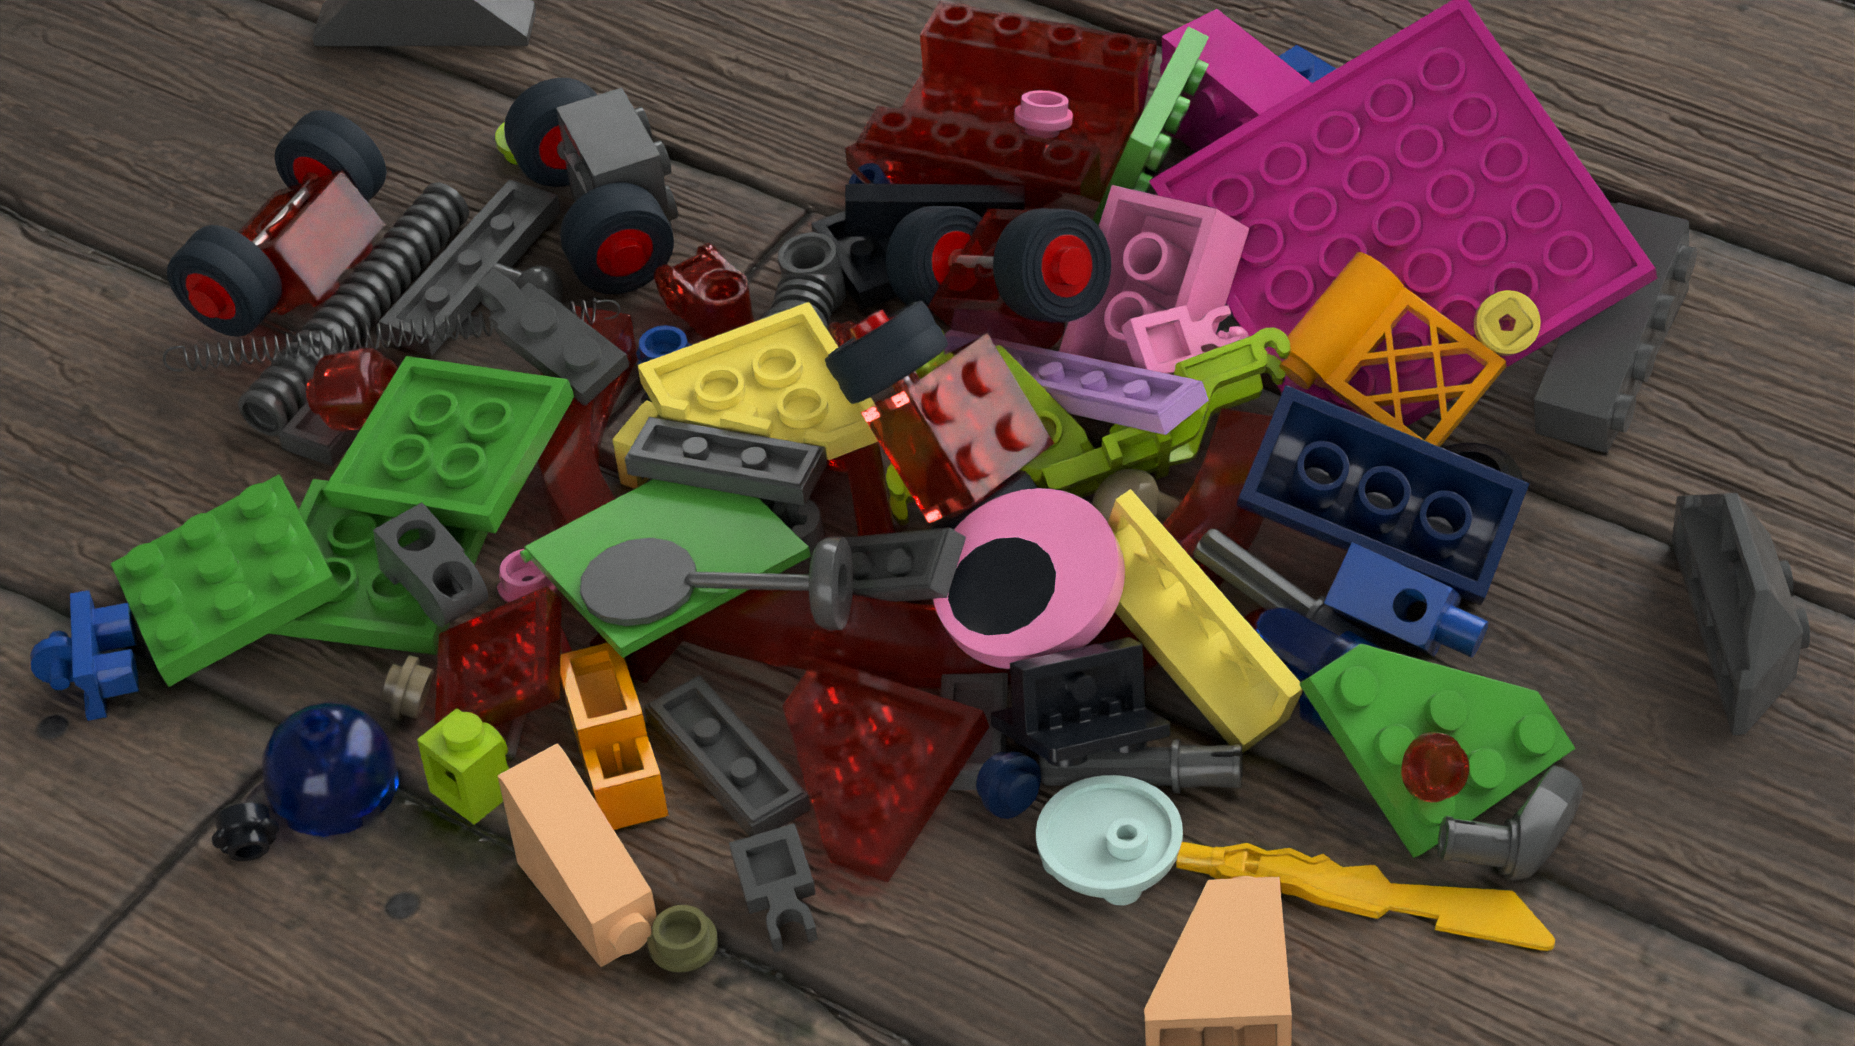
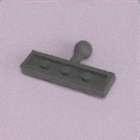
(489, 241)

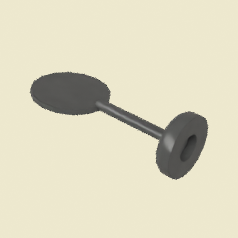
(655, 577)

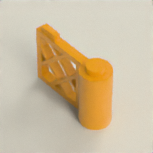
(1354, 320)

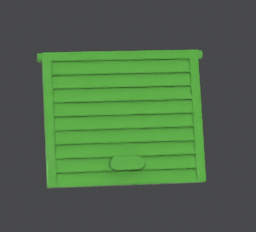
(714, 526)

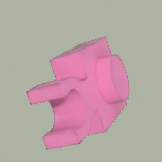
(1170, 336)

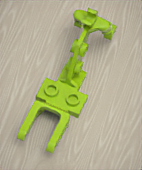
(1076, 467)

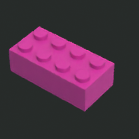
(1238, 83)

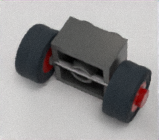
(614, 173)

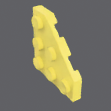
(762, 383)

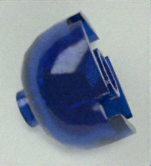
(328, 769)

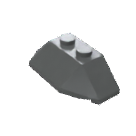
(425, 23)
(1739, 603)

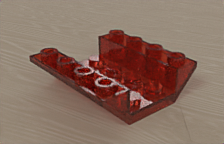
(975, 78)

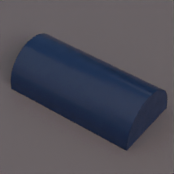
(1382, 490)

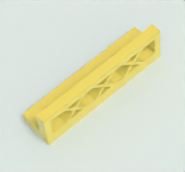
(1198, 632)

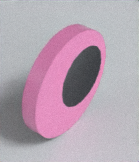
(1032, 577)

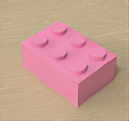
(1160, 259)

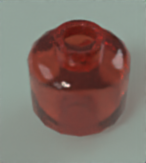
(348, 387)

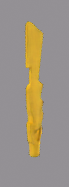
(1367, 892)

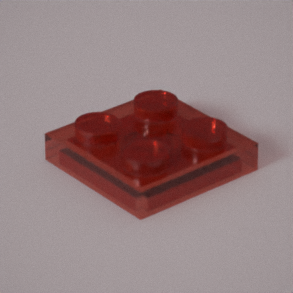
(502, 660)

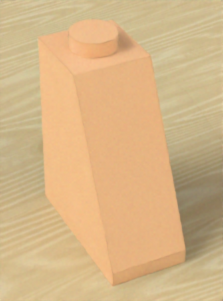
(576, 856)
(1226, 972)

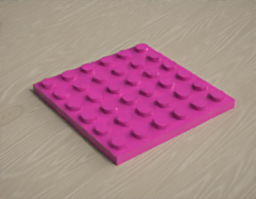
(1434, 170)

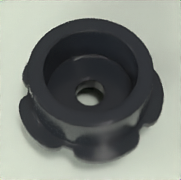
(245, 831)

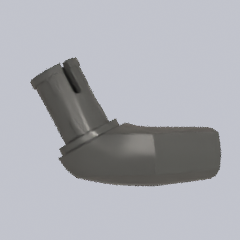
(1525, 839)

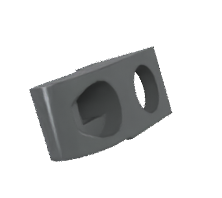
(431, 566)

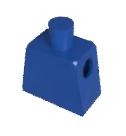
(1380, 592)

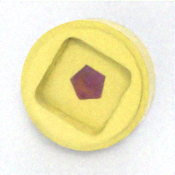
(1507, 322)

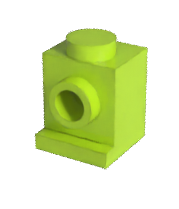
(463, 764)

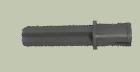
(1265, 584)
(1160, 766)

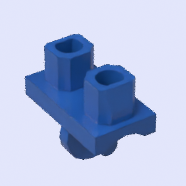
(82, 656)

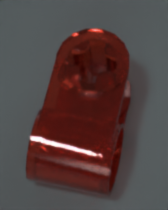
(706, 292)

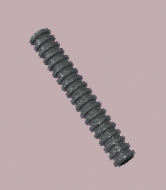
(357, 302)

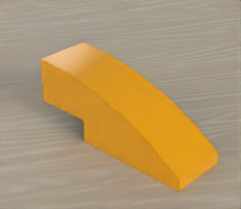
(612, 736)

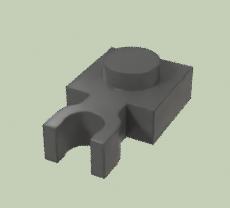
(775, 877)

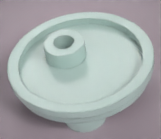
(1109, 837)

